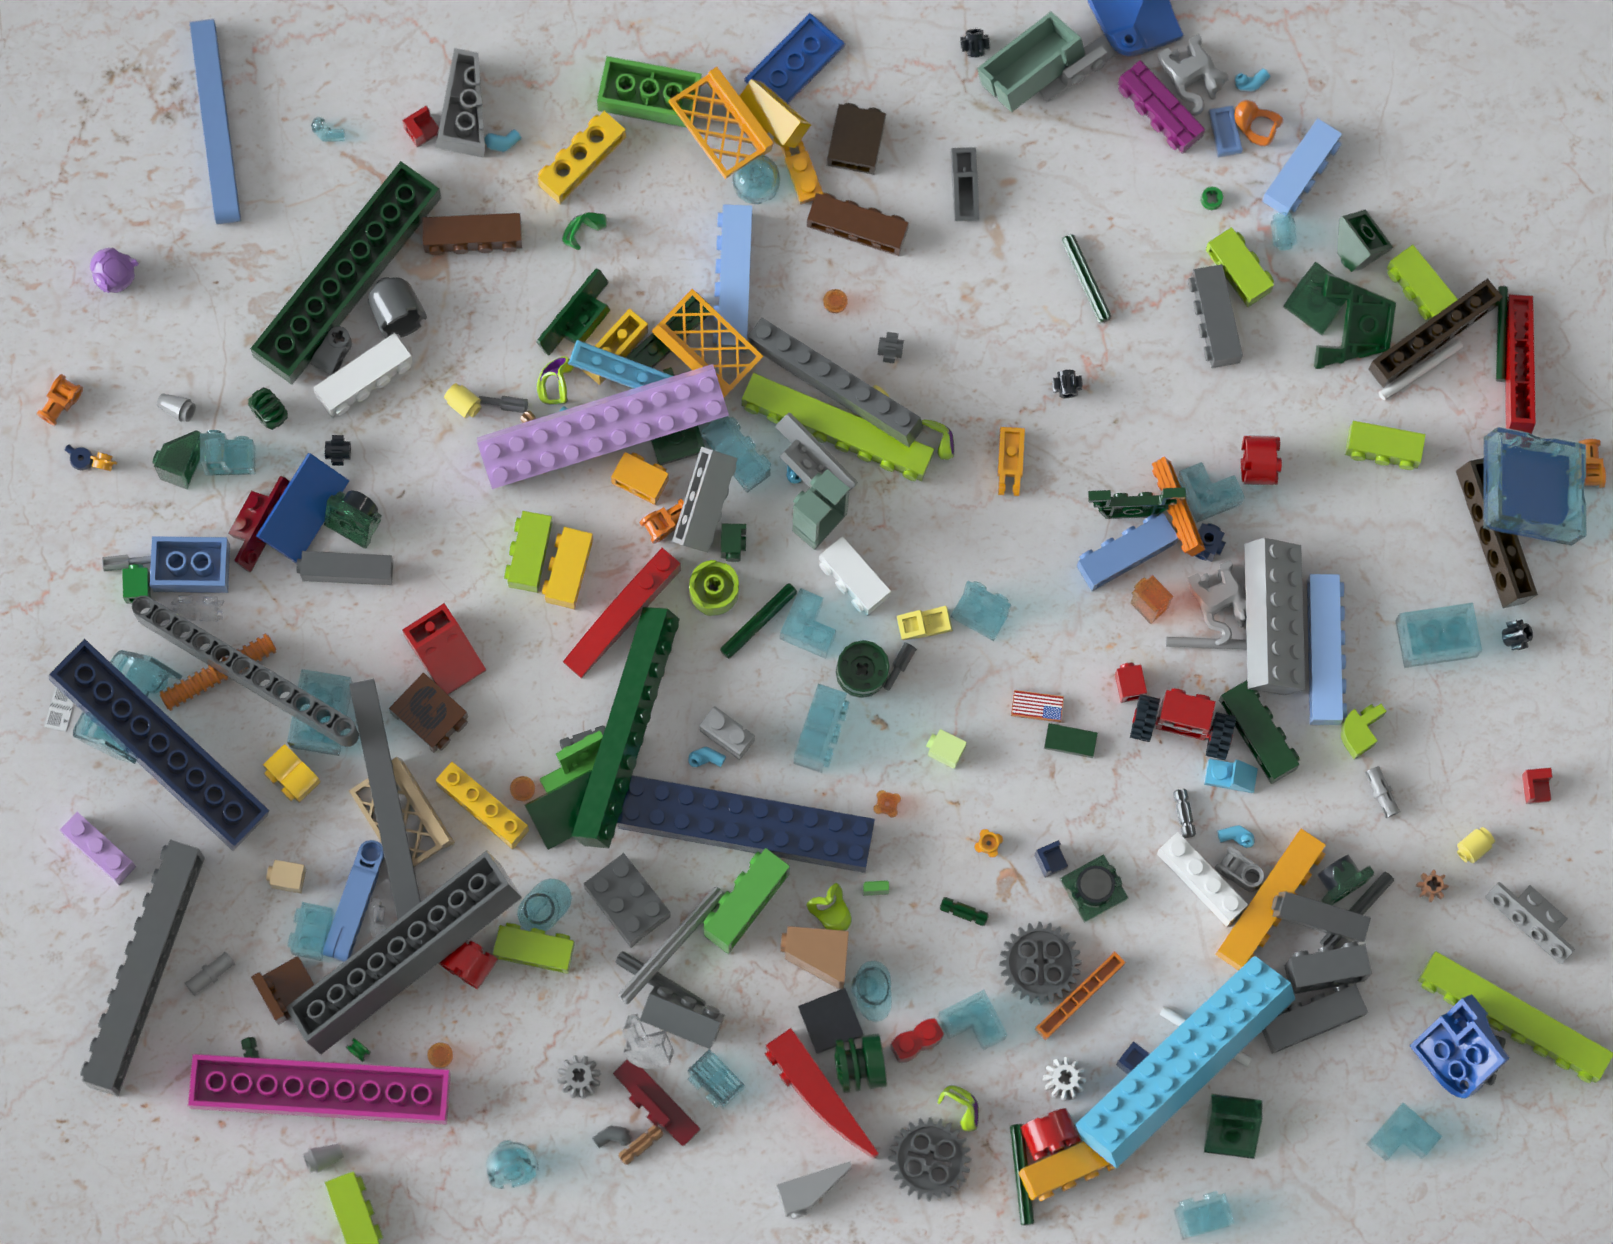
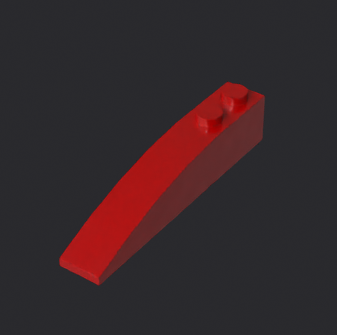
(1520, 365)
(623, 611)
(815, 1090)

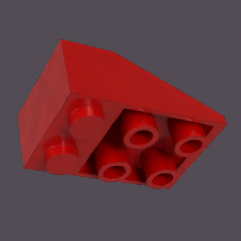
(444, 649)

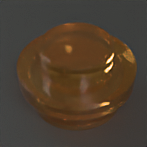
(835, 301)
(522, 788)
(440, 1055)

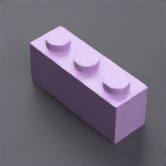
(97, 848)

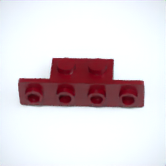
(251, 519)
(657, 1102)

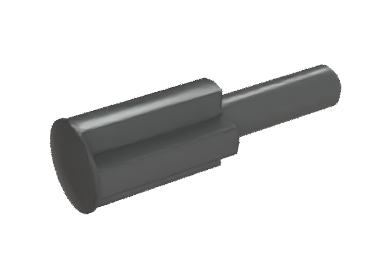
(507, 403)
(900, 664)

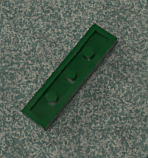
(653, 350)

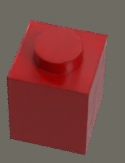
(1130, 682)

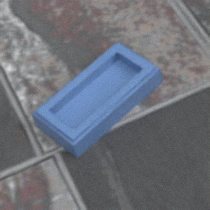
(1225, 131)

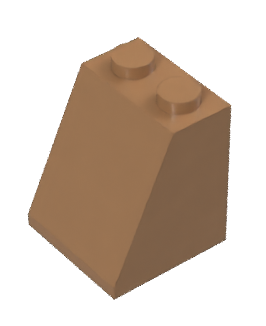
(817, 952)

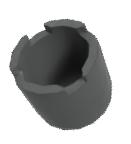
(395, 307)

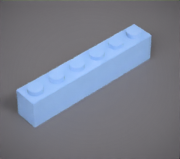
(734, 272)
(1325, 649)

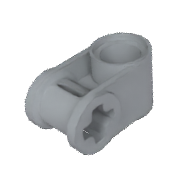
(1238, 870)

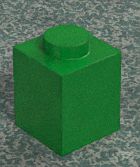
(135, 582)

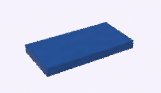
(797, 58)
(301, 508)

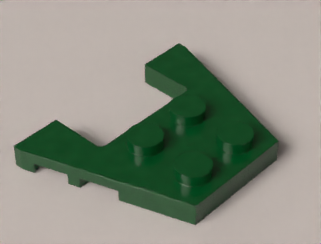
(1366, 324)
(1140, 506)

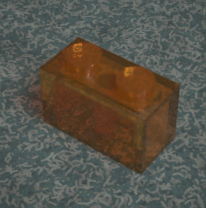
(1151, 598)

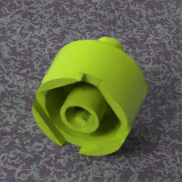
(721, 576)

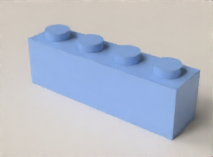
(1302, 167)

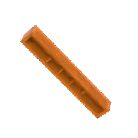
(1181, 514)
(1080, 995)

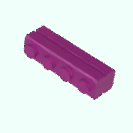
(1161, 107)

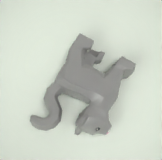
(1192, 69)
(1219, 597)

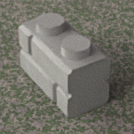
(727, 733)

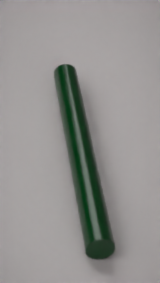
(1502, 335)

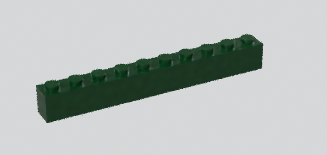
(626, 727)

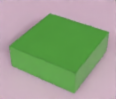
(875, 888)

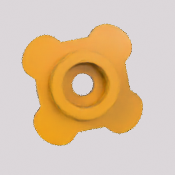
(103, 461)
(995, 840)

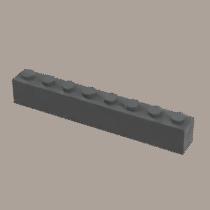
(836, 382)

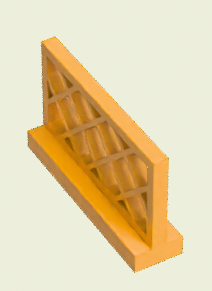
(736, 108)
(690, 357)

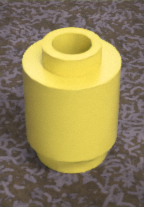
(463, 400)
(1475, 845)

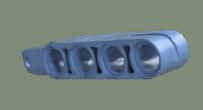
(354, 901)

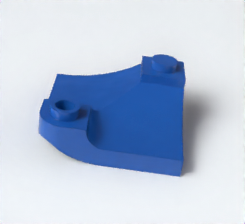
(1136, 25)
(1461, 1048)

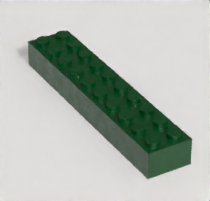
(346, 272)

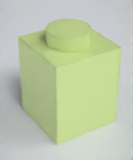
(946, 748)

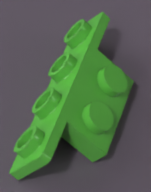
(573, 761)

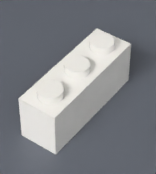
(854, 576)

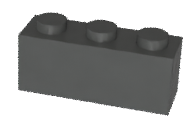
(682, 1017)

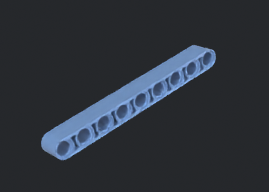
(215, 121)

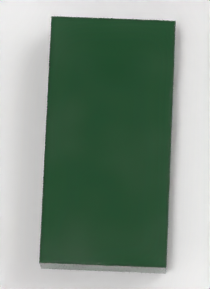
(1070, 740)

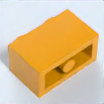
(640, 477)

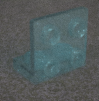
(982, 610)

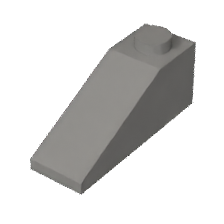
(806, 1191)

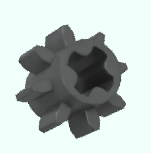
(890, 347)

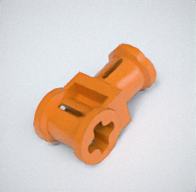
(61, 396)
(1594, 465)
(663, 520)

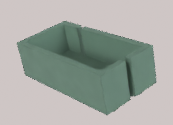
(1031, 61)
(820, 508)

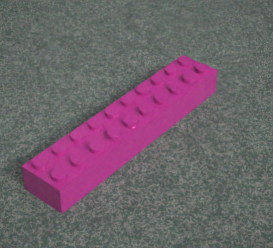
(319, 1089)

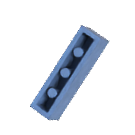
(1127, 551)

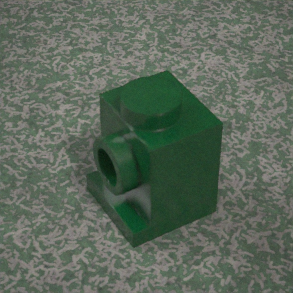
(732, 542)

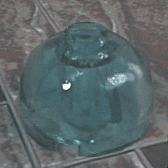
(757, 180)
(510, 1164)

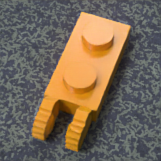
(802, 173)
(1010, 457)

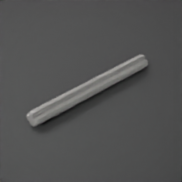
(671, 945)

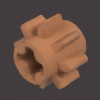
(1437, 881)

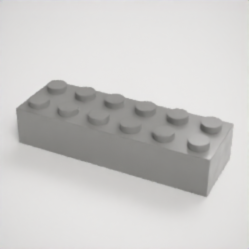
(1274, 616)

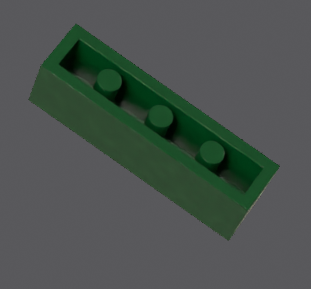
(1259, 732)

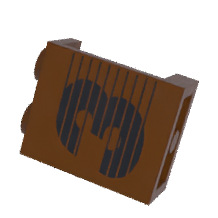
(429, 712)

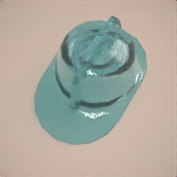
(544, 905)
(873, 990)

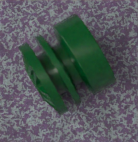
(862, 654)
(860, 1063)

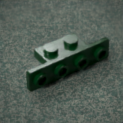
(578, 316)

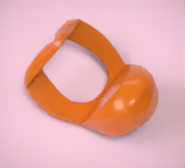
(1245, 114)

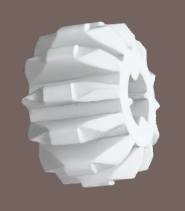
(1072, 1083)

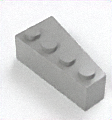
(461, 115)

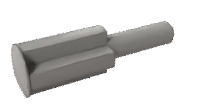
(122, 561)

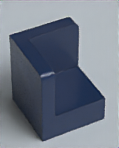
(1051, 859)
(1132, 1058)

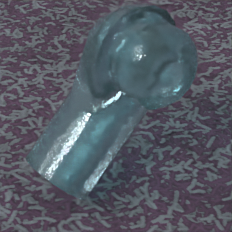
(325, 133)

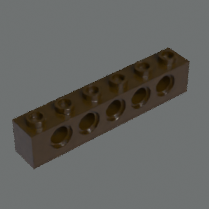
(1435, 333)
(1500, 549)

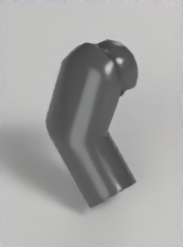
(613, 1133)

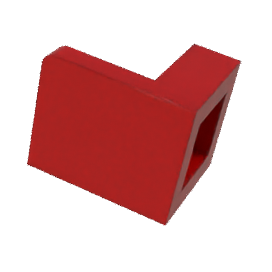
(420, 126)
(1537, 785)

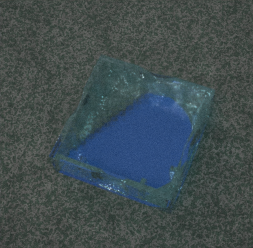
(1534, 486)

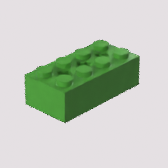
(641, 79)
(746, 901)

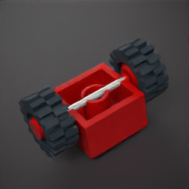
(1186, 717)

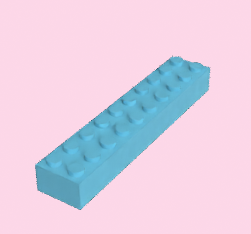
(1185, 1061)

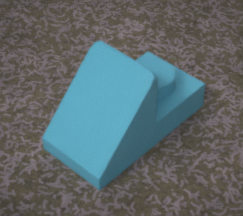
(1231, 776)

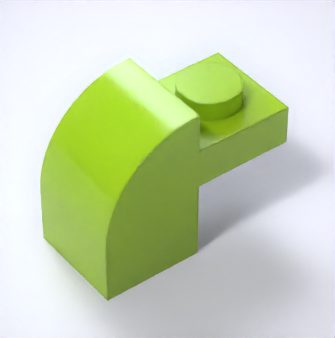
(1355, 731)

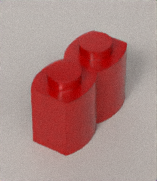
(910, 1043)

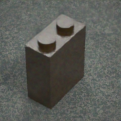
(856, 138)

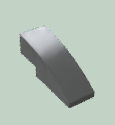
(965, 184)

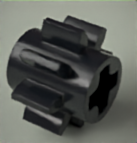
(975, 43)
(1067, 384)
(338, 450)
(1517, 635)

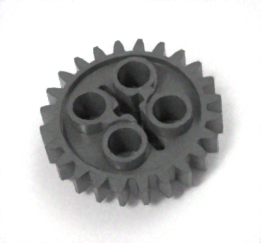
(1063, 963)
(936, 1136)

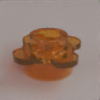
(893, 800)

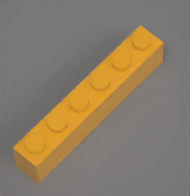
(1258, 917)

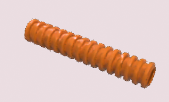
(210, 676)

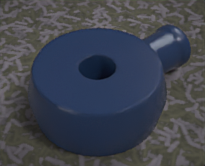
(76, 454)

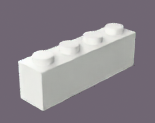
(363, 375)
(1202, 879)

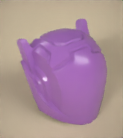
(112, 270)

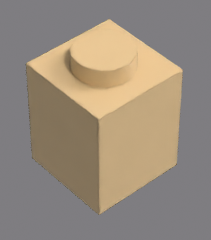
(286, 876)

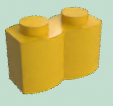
(291, 773)

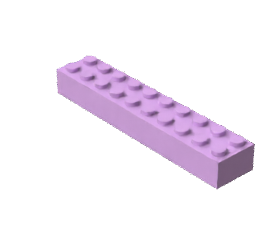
(602, 426)

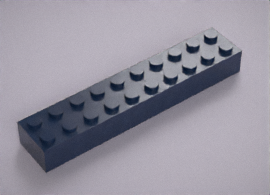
(158, 744)
(747, 823)

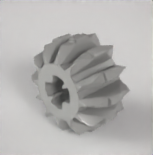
(588, 1077)

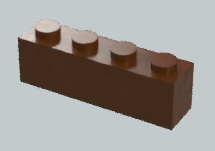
(857, 223)
(472, 233)

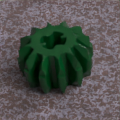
(267, 408)

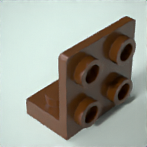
(283, 987)

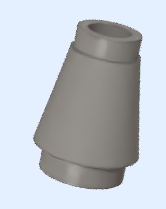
(176, 406)
(322, 1157)

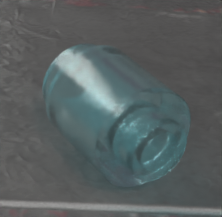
(1283, 231)

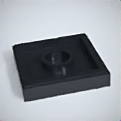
(830, 1020)

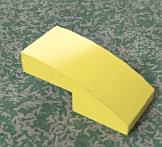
(924, 623)

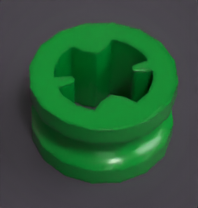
(1219, 198)
(358, 1049)

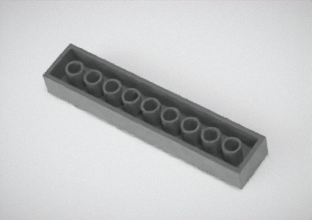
(403, 952)
(143, 967)

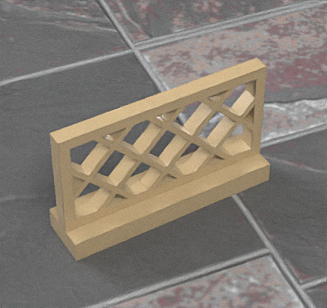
(422, 809)

